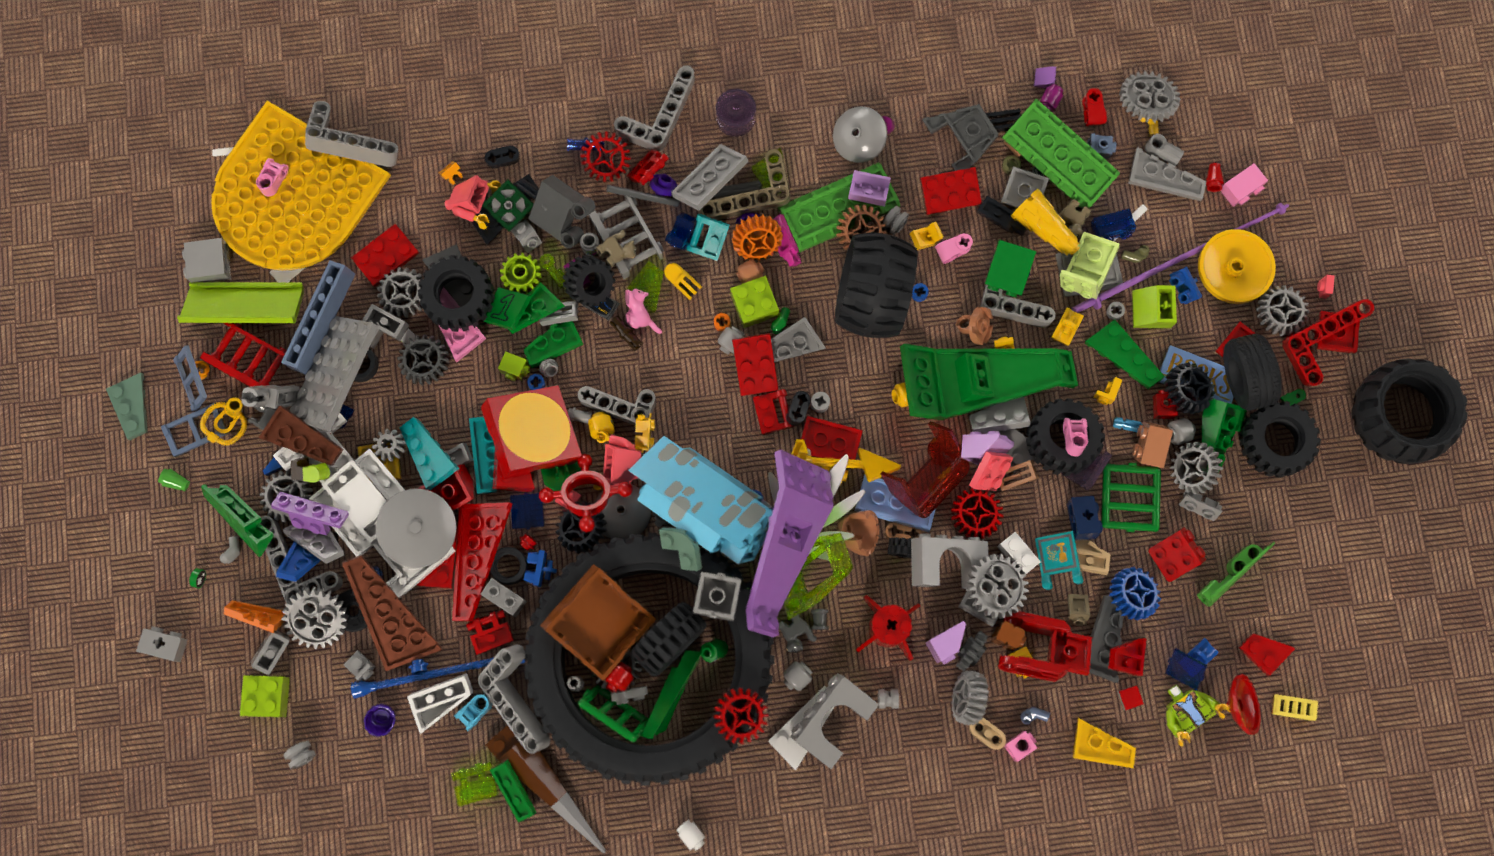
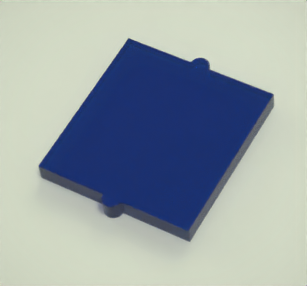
(526, 511)
(1186, 669)

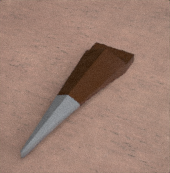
(541, 779)

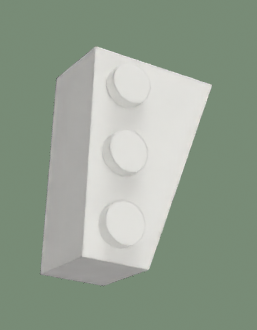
(437, 700)

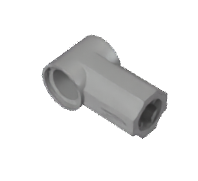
(1165, 151)

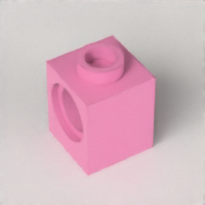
(1015, 753)

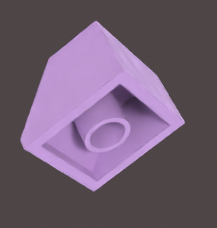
(947, 643)

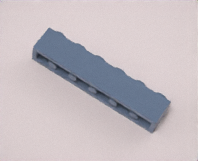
(317, 317)

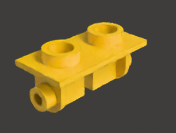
(644, 425)

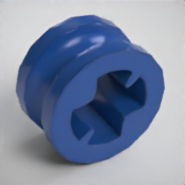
(920, 286)
(531, 379)

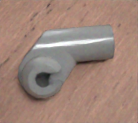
(232, 552)

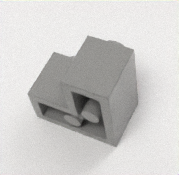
(387, 324)

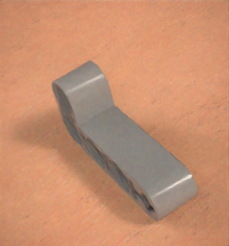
(1018, 307)
(616, 403)

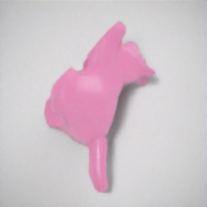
(637, 314)

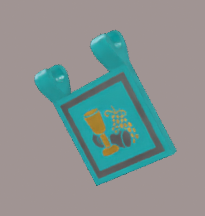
(1058, 555)

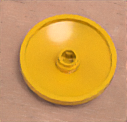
(1236, 266)

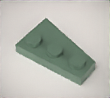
(129, 405)

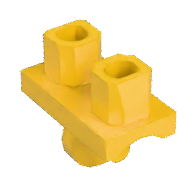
(1067, 326)

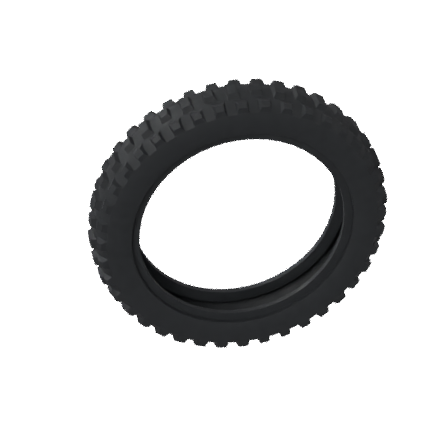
(571, 727)

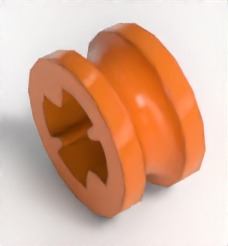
(717, 326)

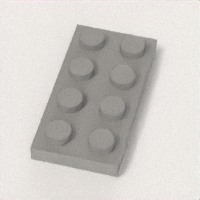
(709, 177)

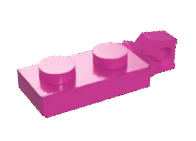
(789, 248)

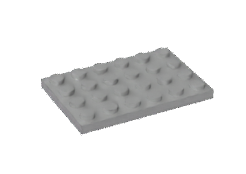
(333, 372)

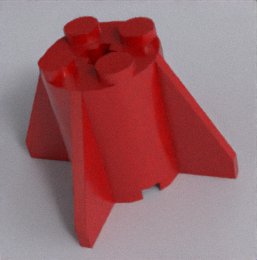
(889, 638)

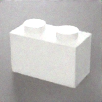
(1018, 551)

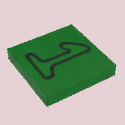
(507, 308)

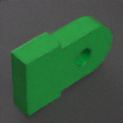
(1292, 396)

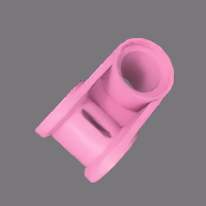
(271, 173)
(951, 248)
(1075, 432)

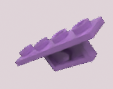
(309, 514)

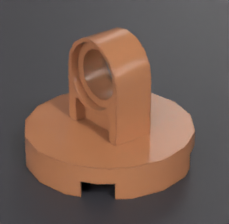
(979, 325)

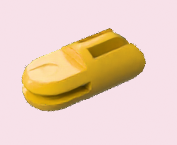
(677, 276)

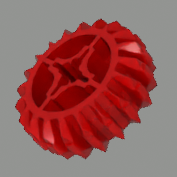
(619, 147)
(978, 496)
(735, 723)

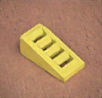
(1312, 707)

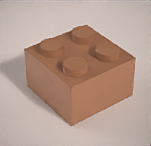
(1152, 444)

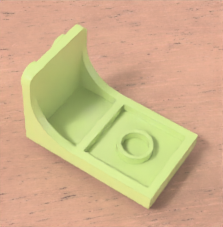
(1089, 266)

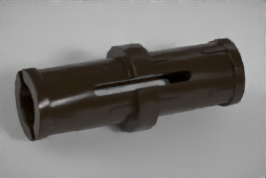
(626, 333)

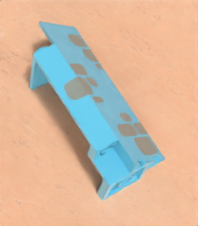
(702, 500)

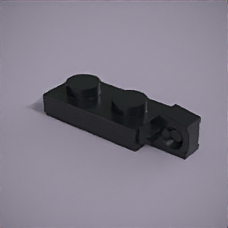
(1000, 216)

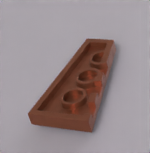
(294, 434)

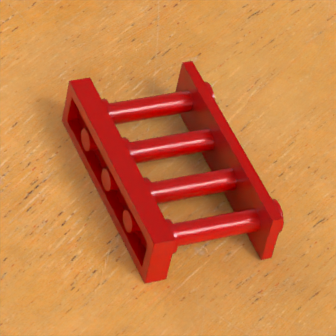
(230, 367)

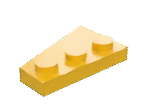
(1100, 747)

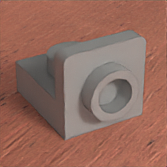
(360, 666)

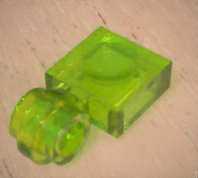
(556, 274)

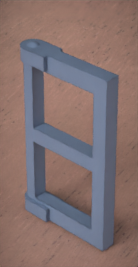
(194, 375)
(199, 441)

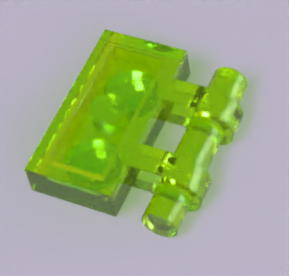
(476, 790)

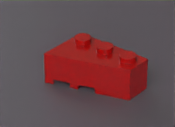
(517, 483)

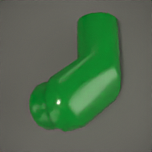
(780, 322)

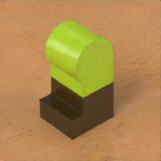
(303, 471)

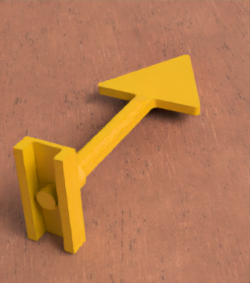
(869, 462)

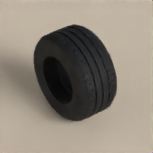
(1252, 372)

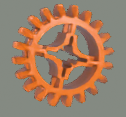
(756, 232)

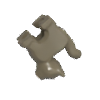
(1075, 218)
(614, 250)

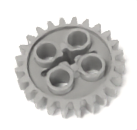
(1149, 96)
(1005, 572)
(306, 631)

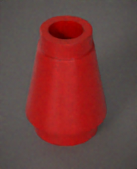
(1214, 178)

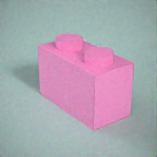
(1243, 185)

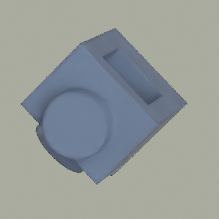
(1097, 141)

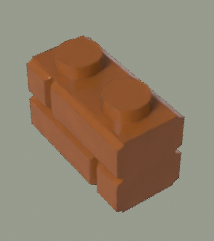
(1008, 636)

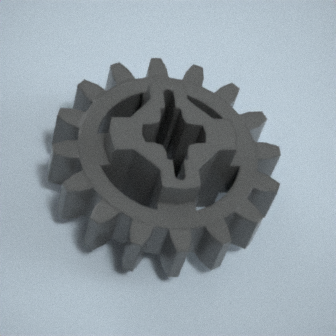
(972, 651)

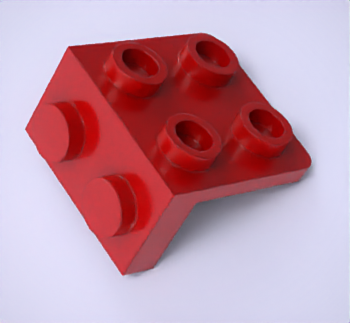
(1177, 554)

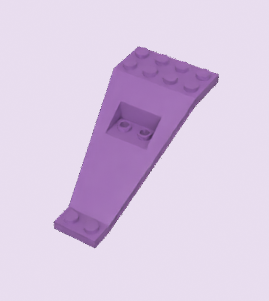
(793, 528)

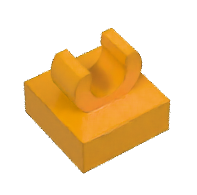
(449, 171)

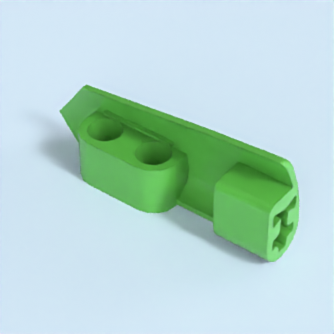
(1215, 590)

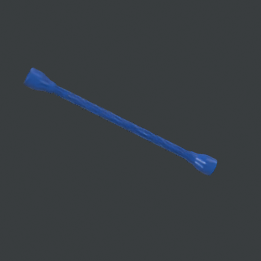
(362, 688)

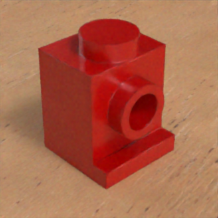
(1162, 411)

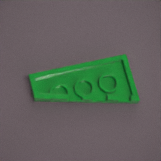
(1125, 354)

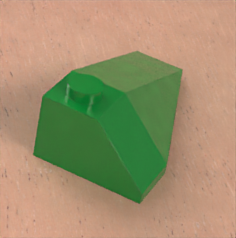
(1220, 424)

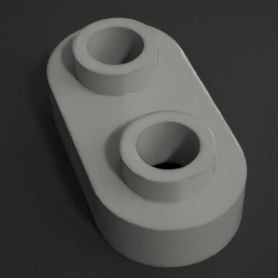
(635, 693)

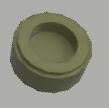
(1009, 162)

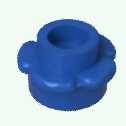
(418, 666)

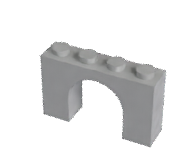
(927, 553)
(809, 731)

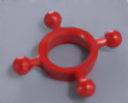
(585, 476)

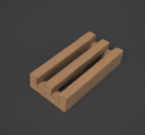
(1032, 470)

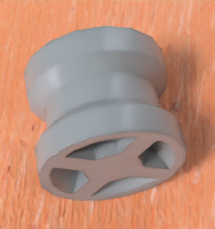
(820, 406)

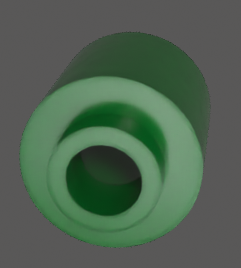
(714, 650)

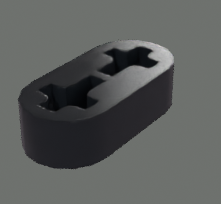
(502, 156)
(794, 406)

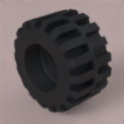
(599, 289)

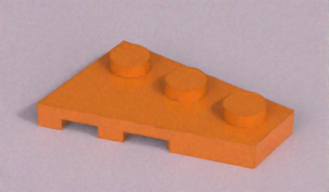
(255, 615)

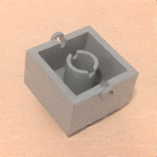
(717, 596)

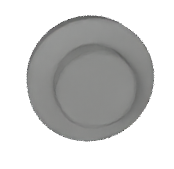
(548, 368)

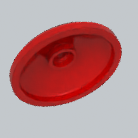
(1244, 704)

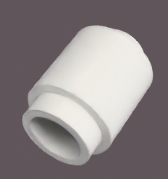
(691, 835)

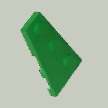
(553, 343)

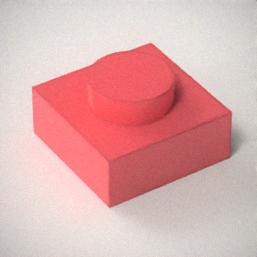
(1325, 286)

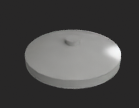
(416, 528)

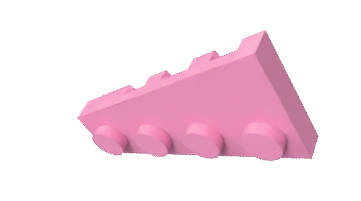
(462, 341)

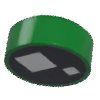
(197, 578)

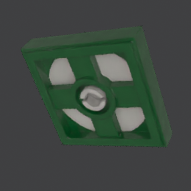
(508, 205)

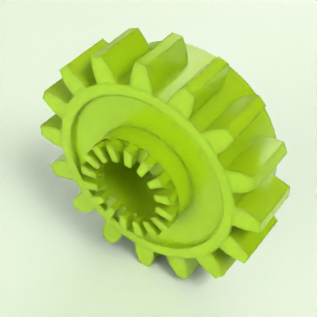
(517, 264)

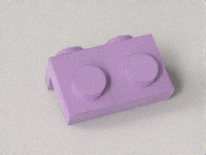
(869, 188)

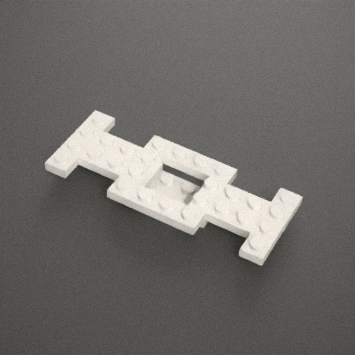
(354, 492)

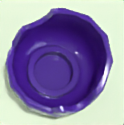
(379, 720)

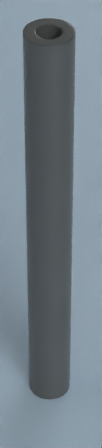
(642, 195)

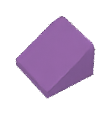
(1044, 77)

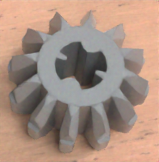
(383, 450)

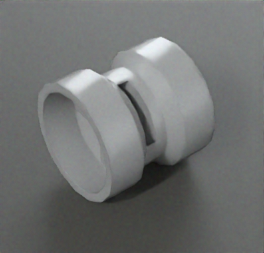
(888, 698)

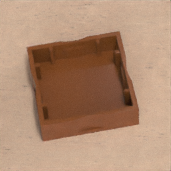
(598, 622)

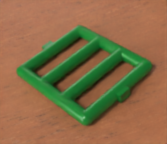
(1107, 505)
(615, 725)

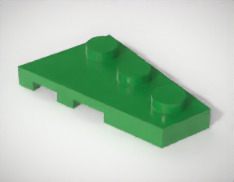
(541, 305)

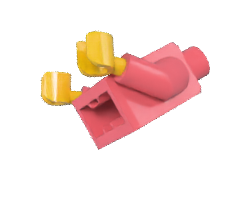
(468, 199)
(618, 459)

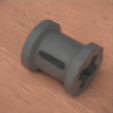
(819, 619)

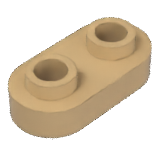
(986, 734)

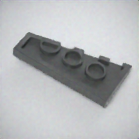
(1104, 637)

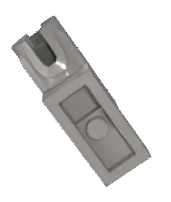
(270, 396)

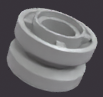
(895, 220)
(299, 755)

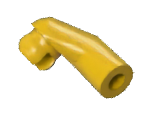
(1153, 127)

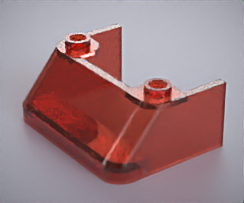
(935, 477)

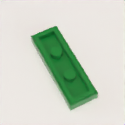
(513, 791)

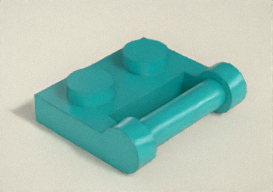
(714, 238)

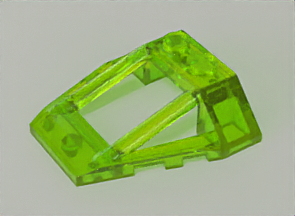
(798, 598)

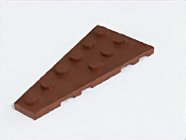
(392, 625)

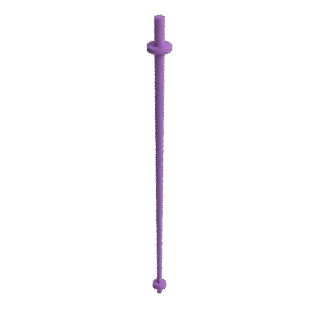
(1096, 303)

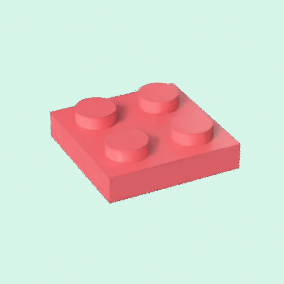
(991, 471)

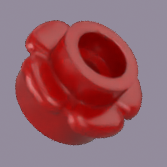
(527, 542)

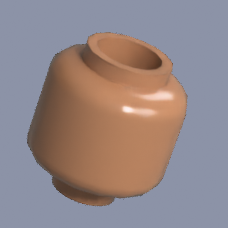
(749, 271)

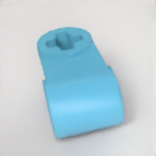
(471, 713)

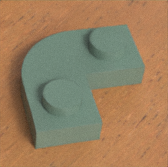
(688, 550)

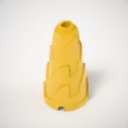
(1040, 217)

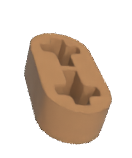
(902, 528)

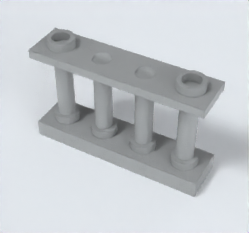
(625, 265)

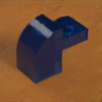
(682, 231)

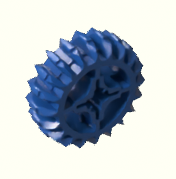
(1132, 599)

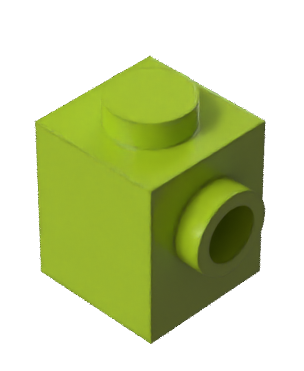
(513, 367)

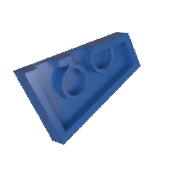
(296, 563)

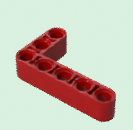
(1320, 333)

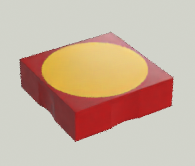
(531, 431)

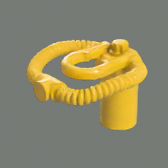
(233, 409)

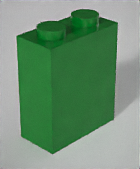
(1009, 268)

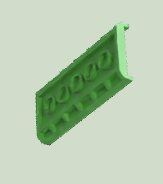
(1060, 154)
(816, 214)

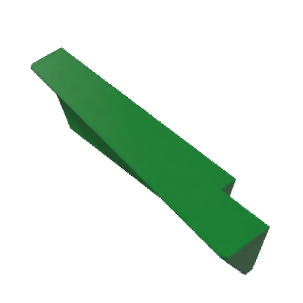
(239, 517)
(671, 694)

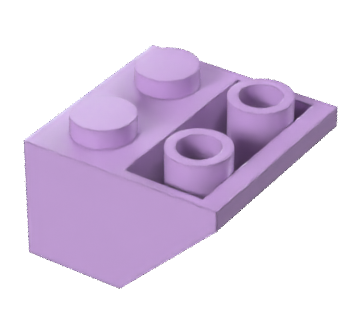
(976, 444)

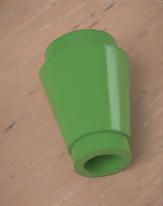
(173, 480)

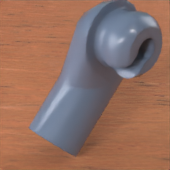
(1033, 713)

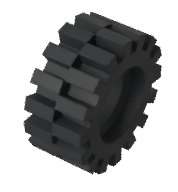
(899, 547)

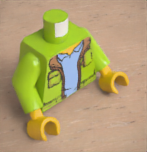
(1189, 711)

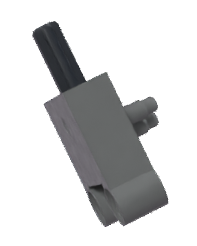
(556, 207)

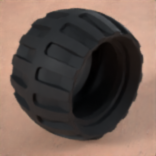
(876, 285)
(1442, 394)

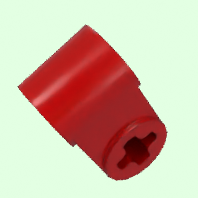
(1094, 110)

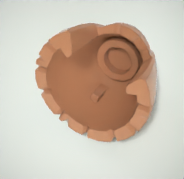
(865, 530)

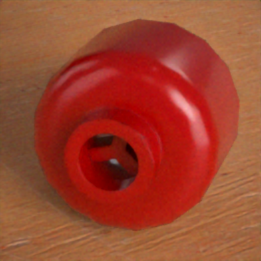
(619, 678)

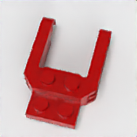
(1065, 651)

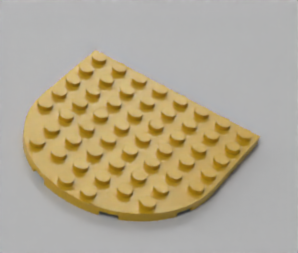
(313, 206)

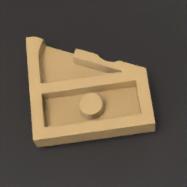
(1092, 558)

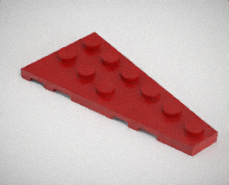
(477, 543)

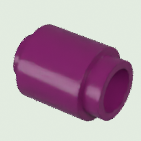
(1052, 97)

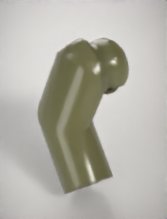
(1136, 256)

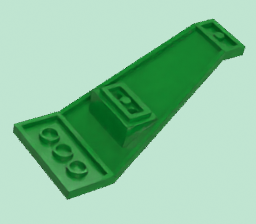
(965, 380)

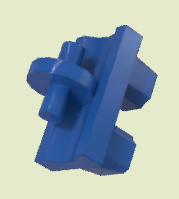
(1185, 285)
(539, 559)
(1203, 651)

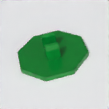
(556, 476)

